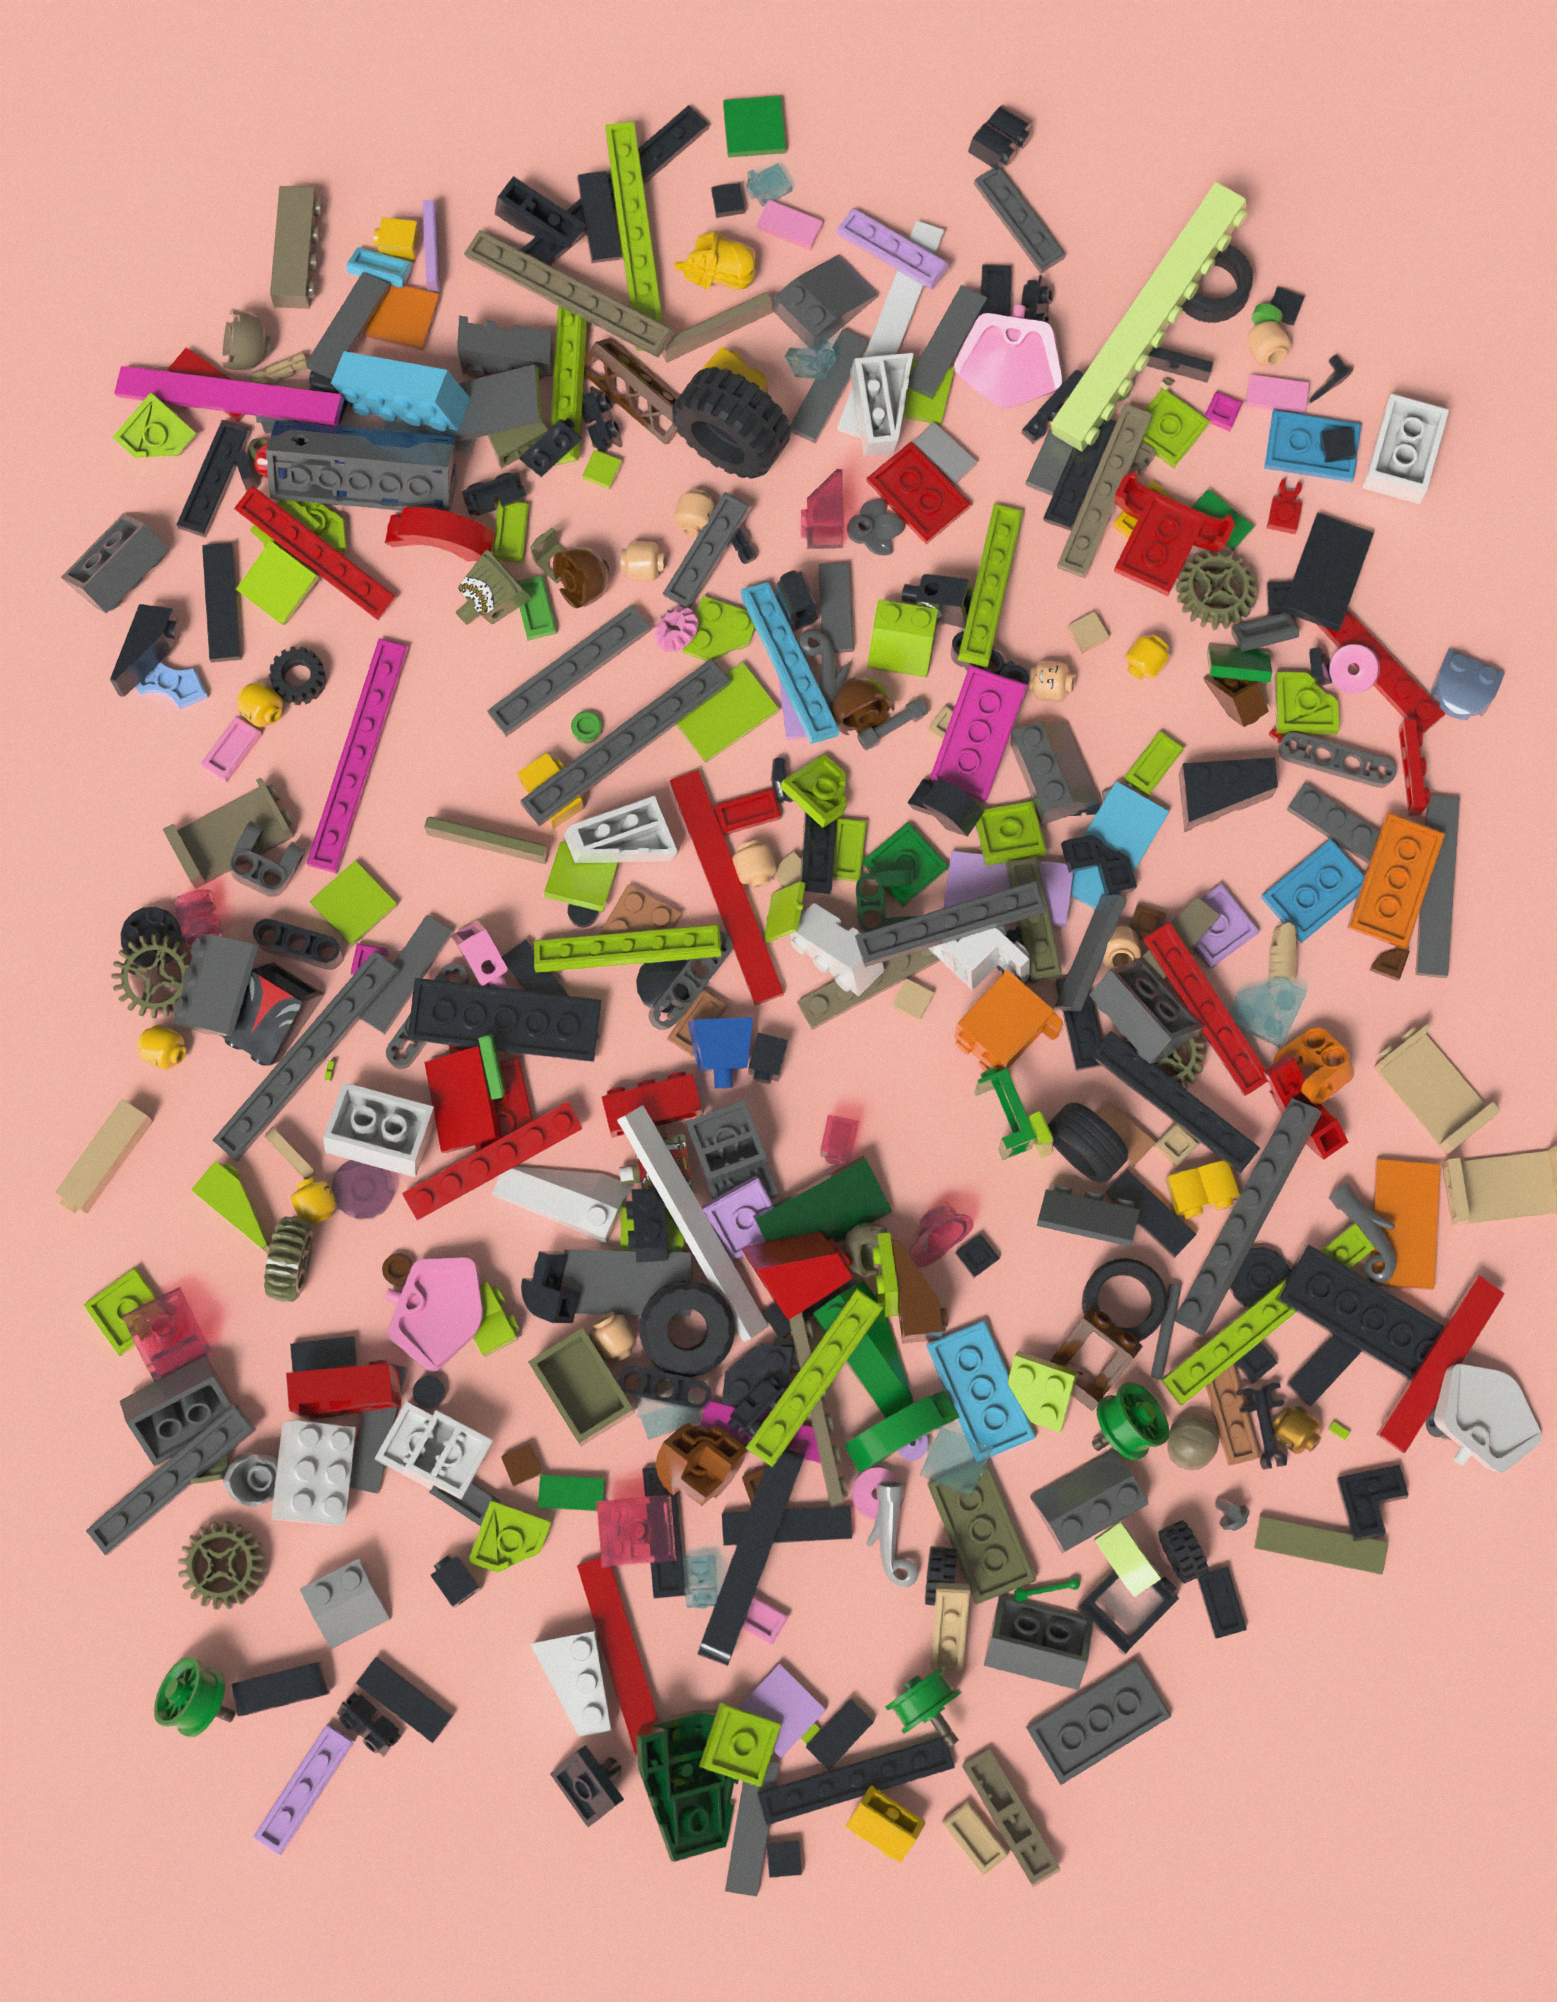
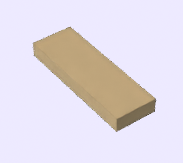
(950, 1626)

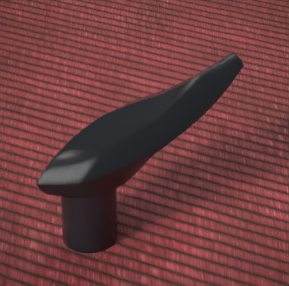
(1340, 374)

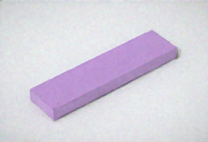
(892, 248)
(304, 1789)

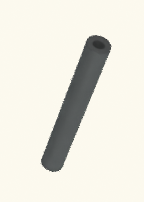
(1166, 1332)

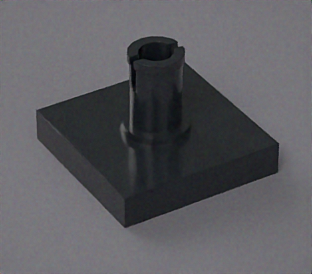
(589, 1784)

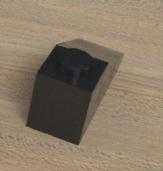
(537, 215)
(145, 646)

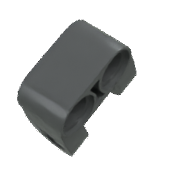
(261, 866)

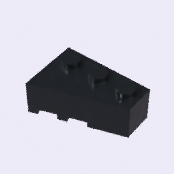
(1223, 787)

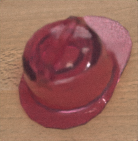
(938, 1233)

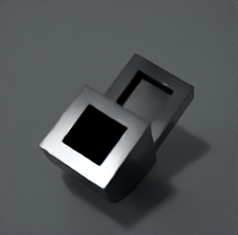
(947, 804)
(545, 1294)

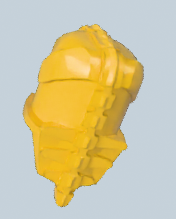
(719, 262)

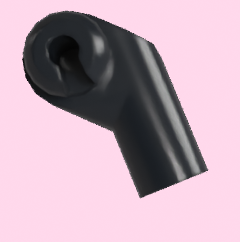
(778, 774)

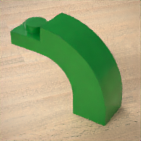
(901, 1430)

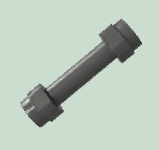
(870, 737)

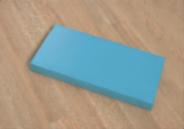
(1125, 825)
(979, 1388)

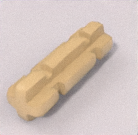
(280, 369)

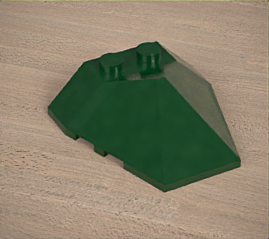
(685, 1798)

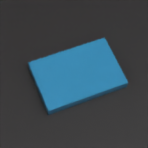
(1297, 447)
(1315, 890)

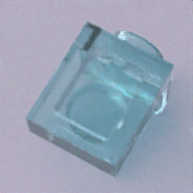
(768, 184)
(812, 362)

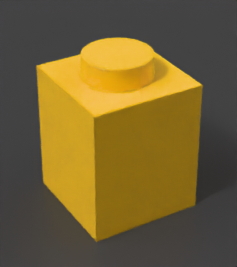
(397, 238)

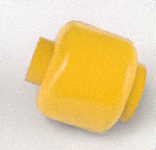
(1147, 657)
(259, 703)
(161, 1047)
(313, 1200)

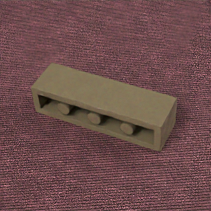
(295, 246)

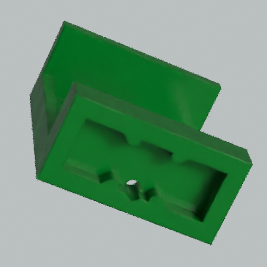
(1023, 1134)

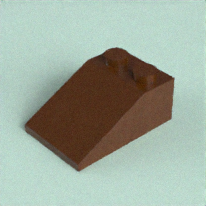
(918, 1305)

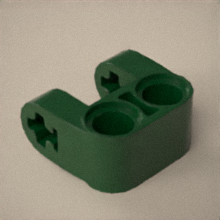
(884, 879)

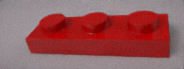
(1413, 767)

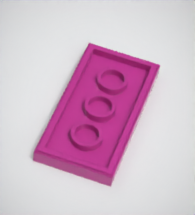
(978, 732)

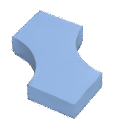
(180, 685)

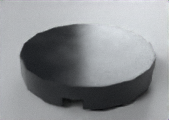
(1252, 1281)

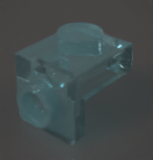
(700, 1581)

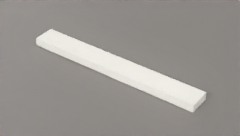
(894, 317)
(692, 1221)

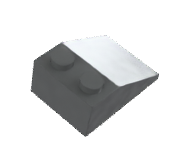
(823, 300)

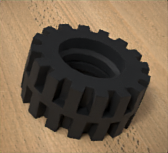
(293, 658)
(1183, 1551)
(940, 1569)

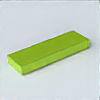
(1044, 1139)

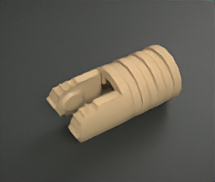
(1283, 953)

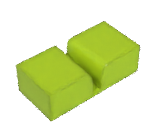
(330, 1067)
(1339, 1431)
(810, 1733)

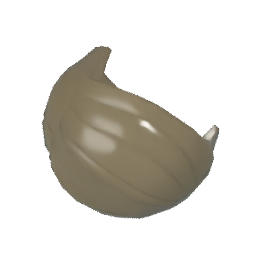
(859, 1245)
(1192, 1442)

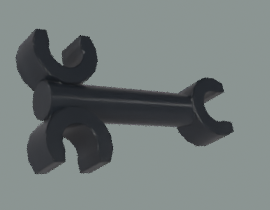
(1261, 1401)

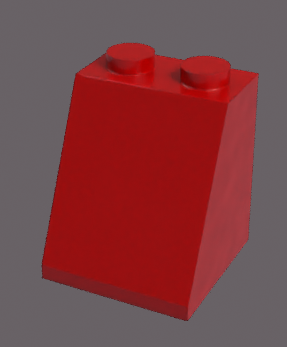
(799, 1270)

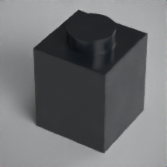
(767, 1058)
(454, 1580)

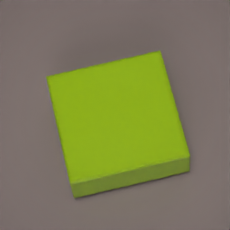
(602, 469)

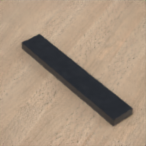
(1175, 1102)
(854, 1780)

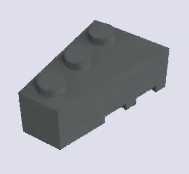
(498, 350)

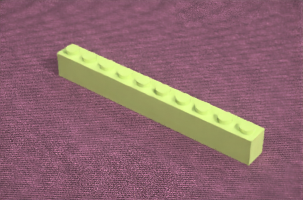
(1149, 317)

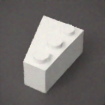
(879, 399)
(623, 835)
(834, 949)
(578, 1680)

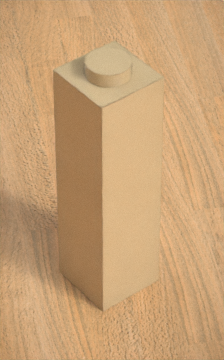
(103, 1157)

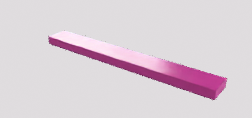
(230, 395)
(357, 756)

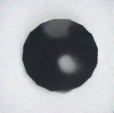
(148, 922)
(654, 979)

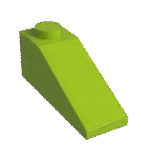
(229, 1197)

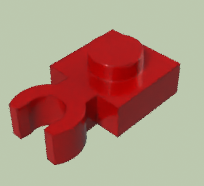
(1284, 511)

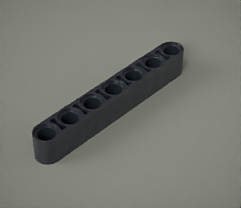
(750, 1557)

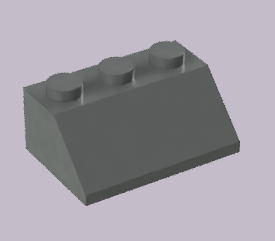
(115, 563)
(1053, 770)
(214, 984)
(1145, 1010)
(1089, 1216)
(175, 1409)
(1088, 1501)
(1039, 1642)

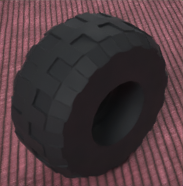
(696, 1359)

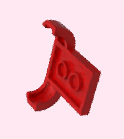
(1163, 535)

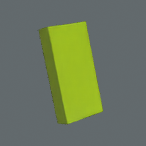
(511, 532)
(1154, 763)
(848, 849)

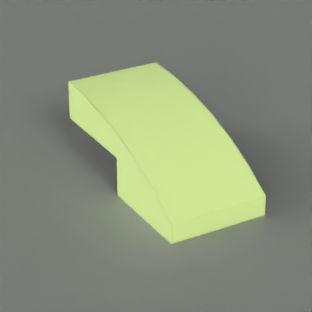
(1127, 1558)

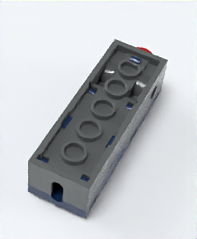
(358, 467)

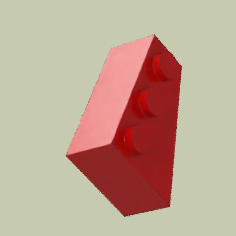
(343, 1390)

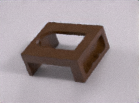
(1087, 1389)

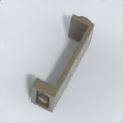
(209, 842)

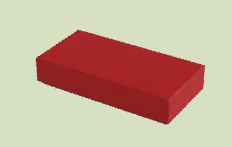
(747, 811)

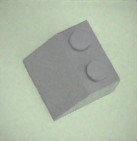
(345, 1603)

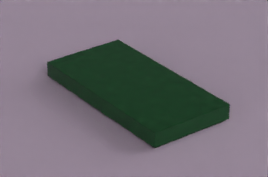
(827, 1206)

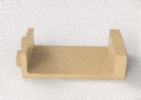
(1433, 1090)
(1501, 1187)

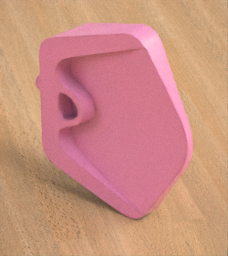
(1010, 359)
(437, 1310)

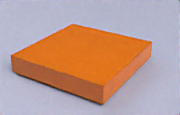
(404, 317)

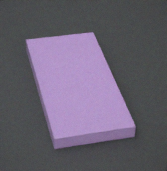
(971, 879)

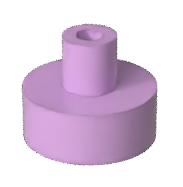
(915, 1452)

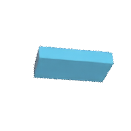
(381, 266)

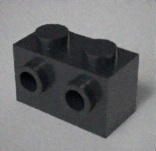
(649, 1223)

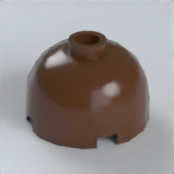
(582, 575)
(861, 705)

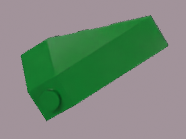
(875, 1358)

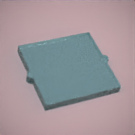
(663, 1419)
(956, 1461)

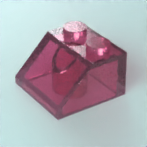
(824, 514)
(167, 1334)
(636, 1531)

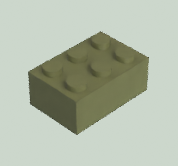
(581, 1387)

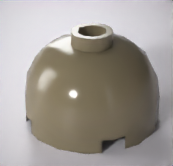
(244, 341)

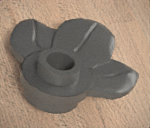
(880, 527)

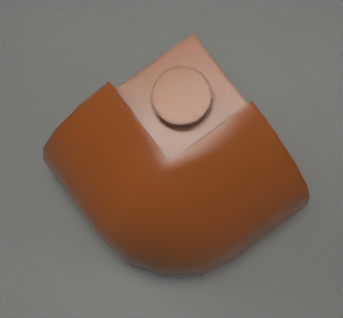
(699, 1461)

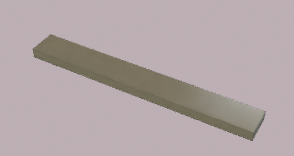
(569, 293)

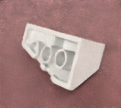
(571, 1198)

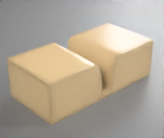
(1167, 383)

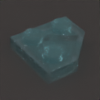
(1268, 1010)

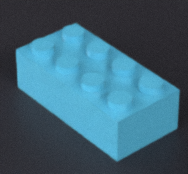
(401, 391)

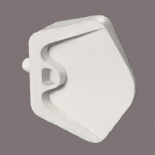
(1486, 1417)

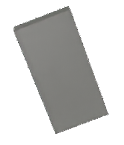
(945, 453)

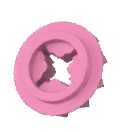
(673, 640)

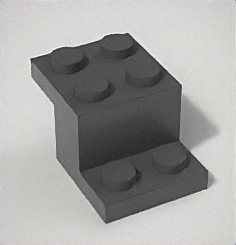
(730, 1149)

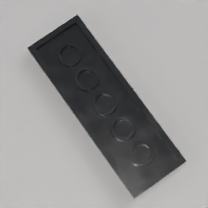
(517, 1018)
(1358, 1312)

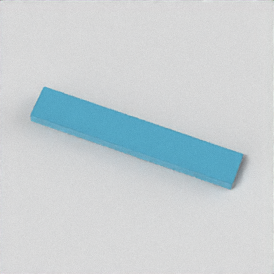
(789, 662)

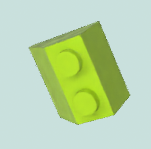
(902, 638)

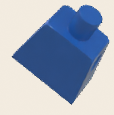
(721, 1046)

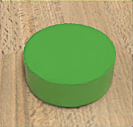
(1266, 312)
(586, 727)

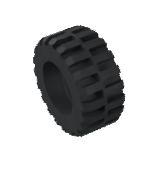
(731, 422)

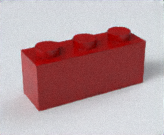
(663, 1100)

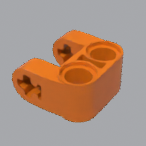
(1326, 1057)

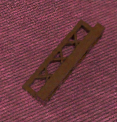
(636, 379)

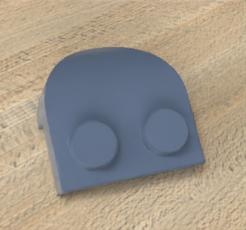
(1465, 686)

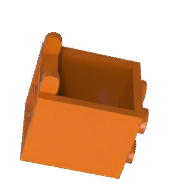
(1005, 1023)

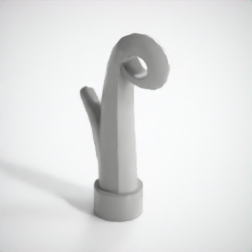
(885, 1528)

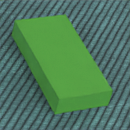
(536, 612)
(492, 1066)

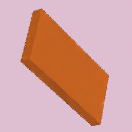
(1396, 880)
(1408, 1198)

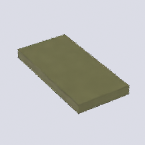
(984, 1538)

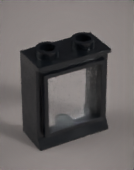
(1121, 1614)

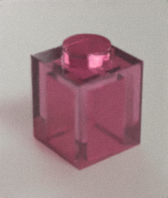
(838, 1140)

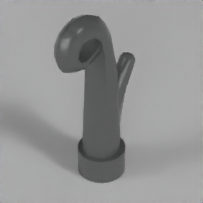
(830, 681)
(1346, 1200)

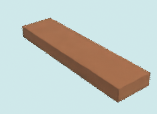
(1232, 1425)

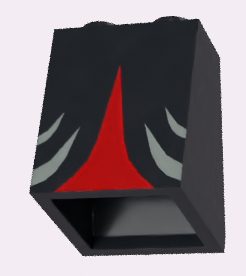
(272, 1013)

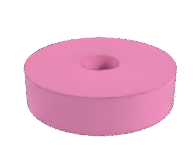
(1368, 665)
(863, 1490)

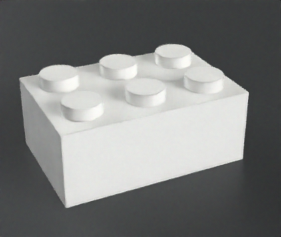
(1405, 449)
(379, 1129)
(313, 1473)

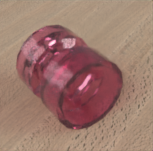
(197, 915)

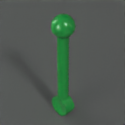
(1021, 1593)

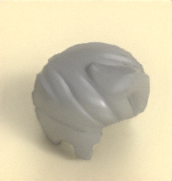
(252, 1478)

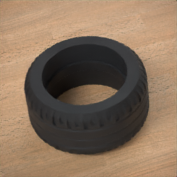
(1223, 309)
(1088, 1142)
(1139, 1271)

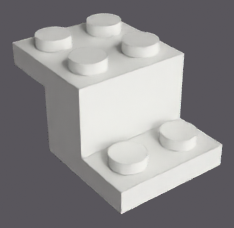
(981, 953)
(433, 1450)

